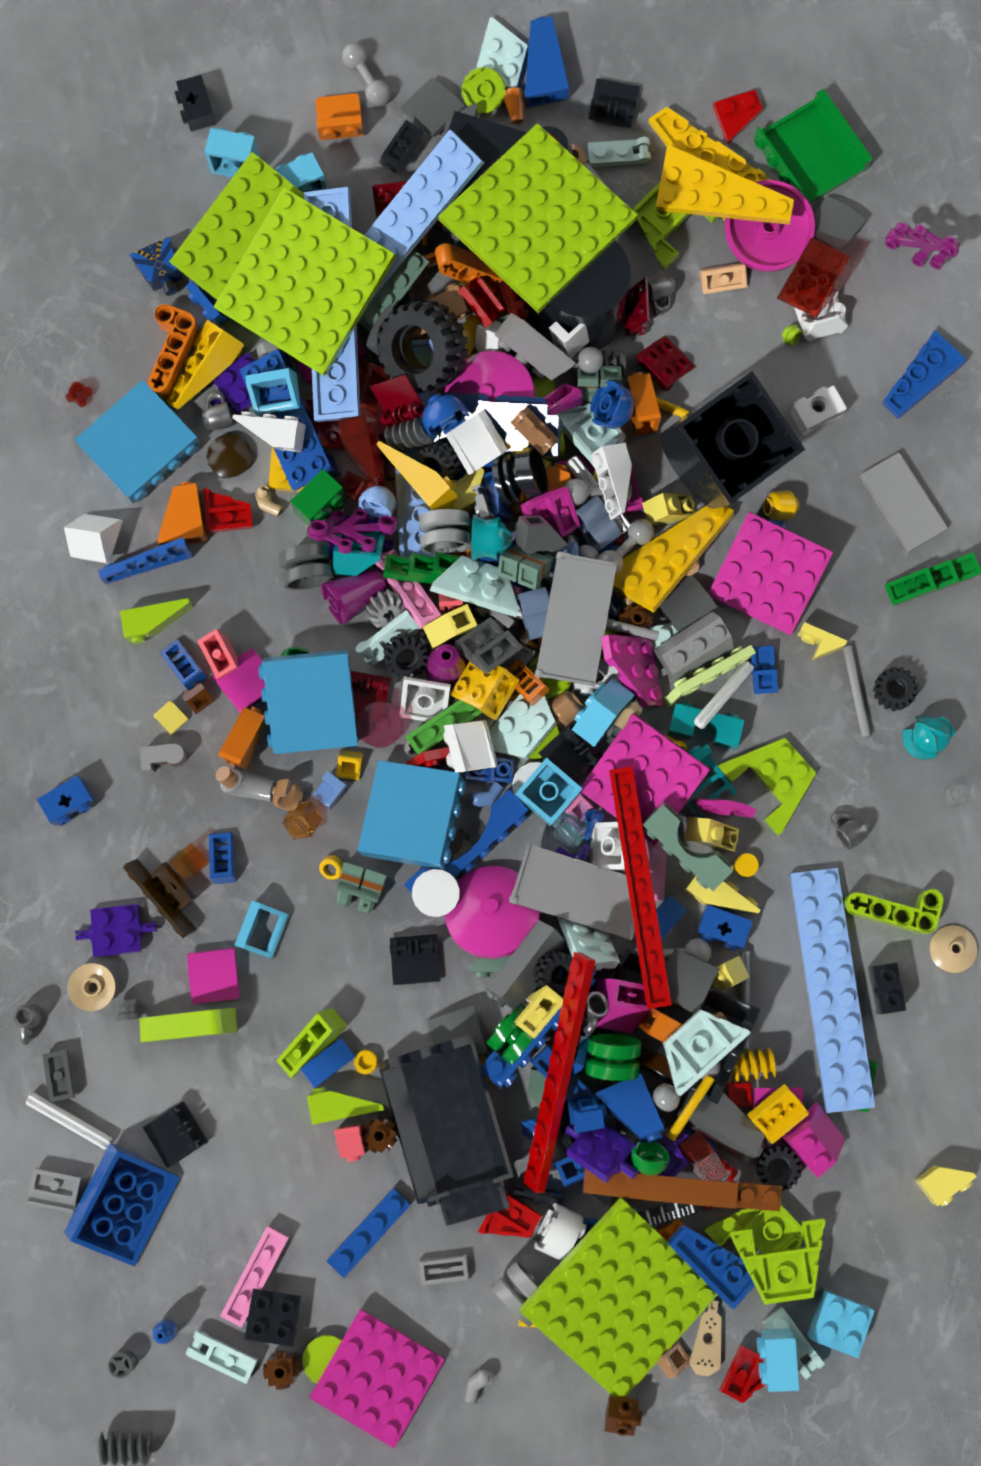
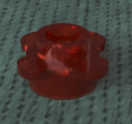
(76, 388)

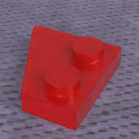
(736, 113)
(226, 513)
(430, 758)
(742, 1375)

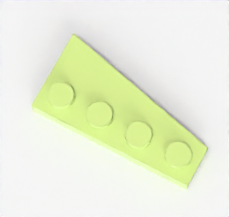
(702, 676)

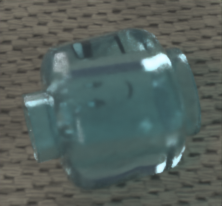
(569, 831)

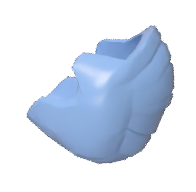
(378, 501)

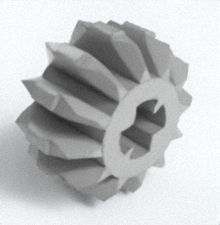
(384, 608)

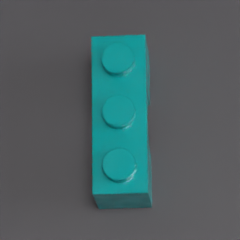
(726, 727)

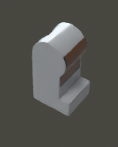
(161, 755)

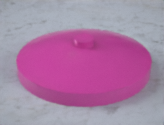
(772, 245)
(493, 375)
(484, 918)

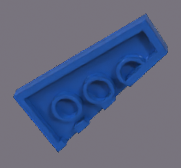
(929, 369)
(153, 559)
(713, 1264)

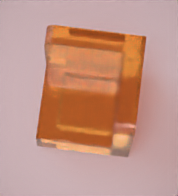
(302, 821)
(189, 862)

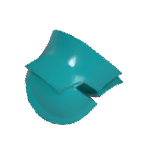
(489, 538)
(928, 737)

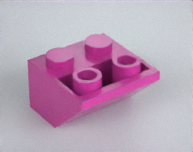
(626, 1005)

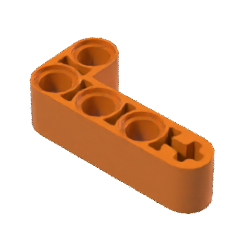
(464, 265)
(168, 354)

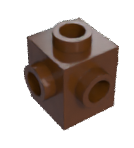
(639, 614)
(387, 1128)
(282, 1360)
(622, 1415)

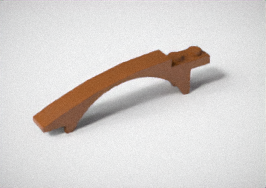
(687, 1191)

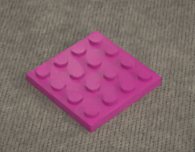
(770, 573)
(660, 770)
(376, 1378)

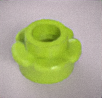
(791, 335)

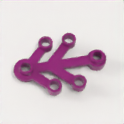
(947, 246)
(320, 530)

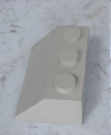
(532, 348)
(695, 647)

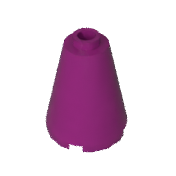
(352, 593)
(445, 664)

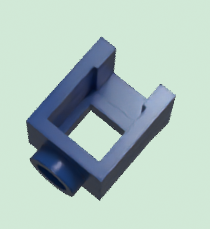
(587, 1114)

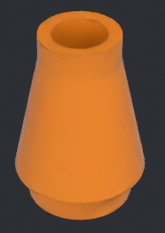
(515, 102)

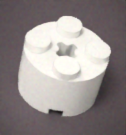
(559, 1232)

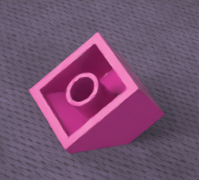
(816, 1141)

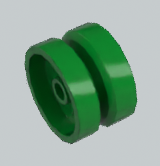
(510, 1032)
(613, 1057)

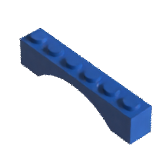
(504, 814)

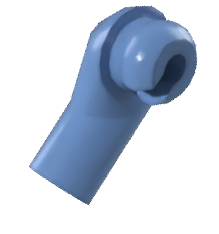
(486, 798)

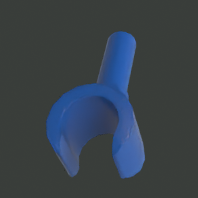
(591, 818)

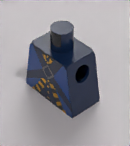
(155, 266)

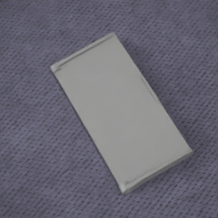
(576, 619)
(574, 891)

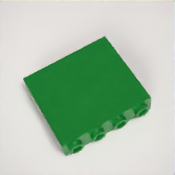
(813, 148)

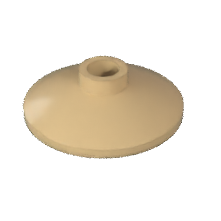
(942, 952)
(79, 987)

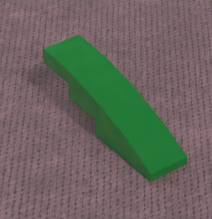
(417, 567)
(933, 579)

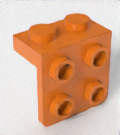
(338, 116)

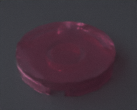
(379, 724)

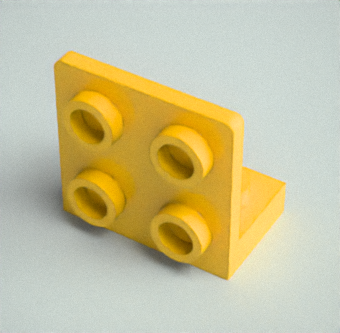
(485, 691)

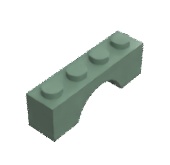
(394, 289)
(708, 867)

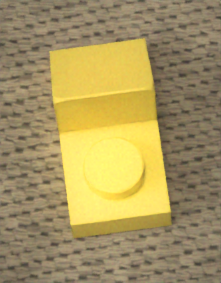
(826, 641)
(539, 1011)

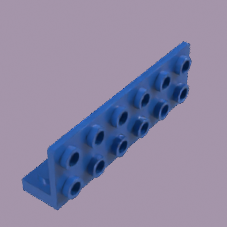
(297, 466)
(503, 1073)

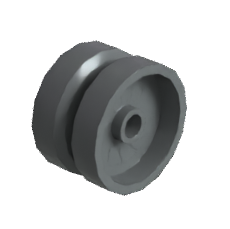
(306, 566)

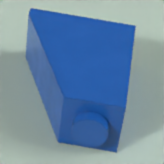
(634, 1108)

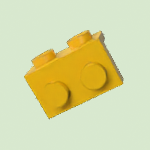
(778, 1113)

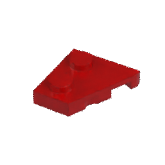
(515, 1221)

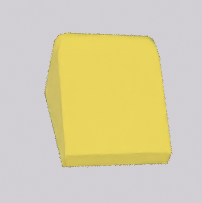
(170, 717)

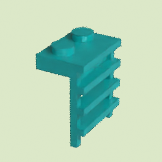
(703, 755)

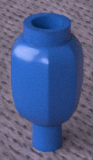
(165, 1331)

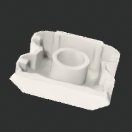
(828, 322)
(476, 442)
(469, 746)

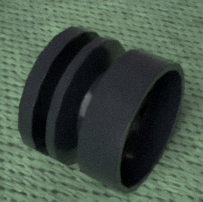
(520, 476)

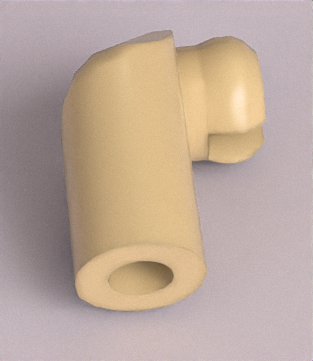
(265, 503)
(631, 708)

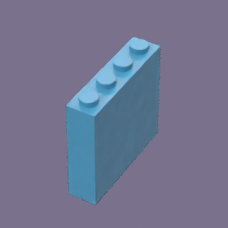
(138, 442)
(309, 701)
(411, 815)

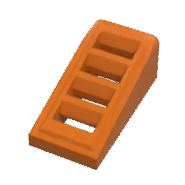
(539, 692)

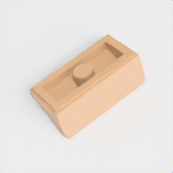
(723, 278)

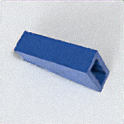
(545, 68)

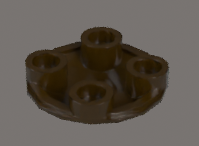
(229, 456)

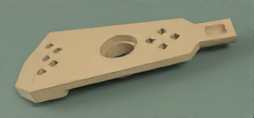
(707, 1350)

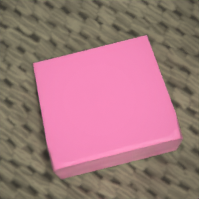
(579, 807)

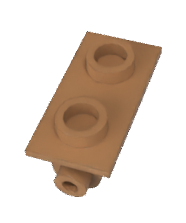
(534, 430)

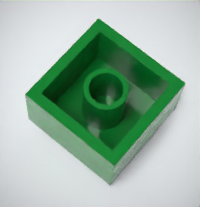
(318, 498)

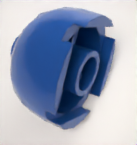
(612, 405)
(443, 414)

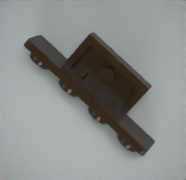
(166, 892)

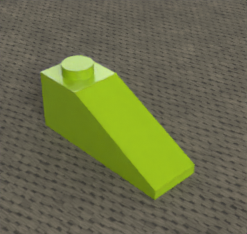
(149, 620)
(311, 1041)
(335, 1105)

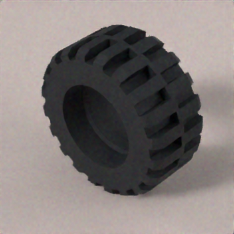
(446, 338)

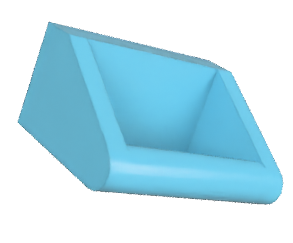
(273, 378)
(250, 923)

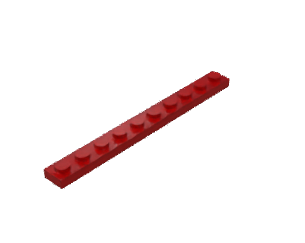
(640, 888)
(559, 1072)

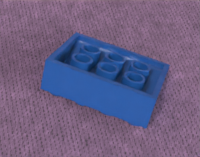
(121, 1205)

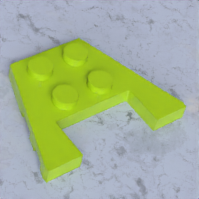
(659, 225)
(781, 771)
(770, 1229)
(783, 1273)

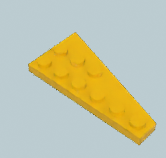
(677, 132)
(705, 189)
(661, 564)

